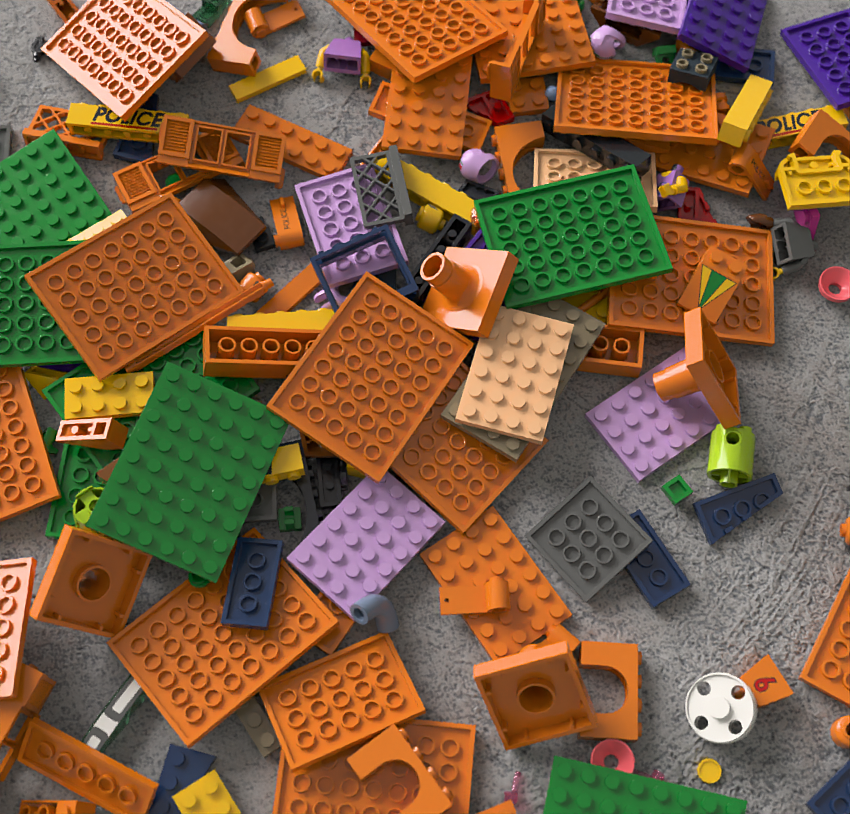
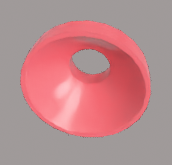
(835, 276)
(616, 748)

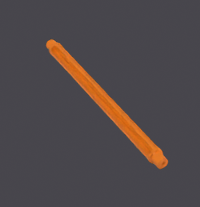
(198, 326)

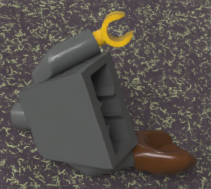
(790, 240)

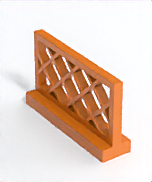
(78, 147)

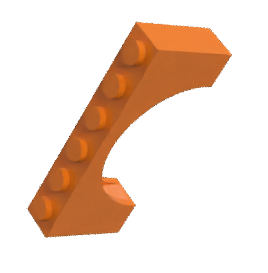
(228, 53)
(511, 145)

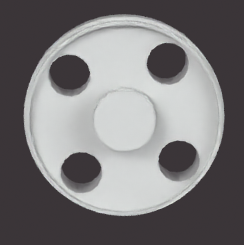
(721, 708)

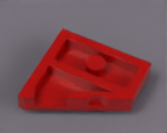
(491, 109)
(695, 207)

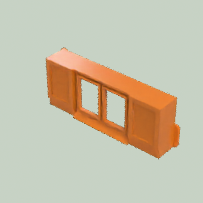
(506, 75)
(179, 141)
(139, 187)
(32, 694)

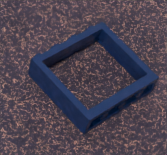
(356, 244)

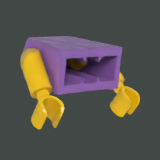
(343, 57)
(671, 188)

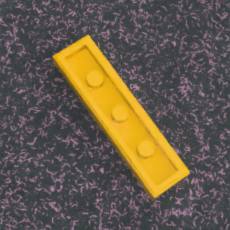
(267, 79)

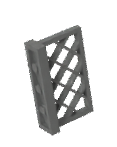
(399, 188)

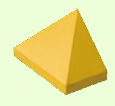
(42, 377)

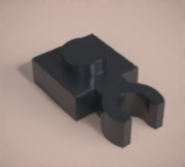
(264, 241)

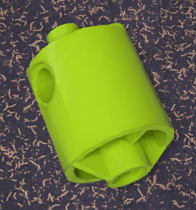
(731, 455)

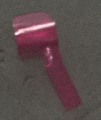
(655, 774)
(513, 795)

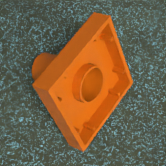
(467, 287)
(703, 370)
(90, 583)
(535, 695)

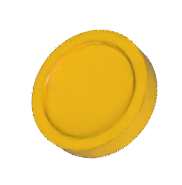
(709, 771)

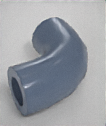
(375, 607)

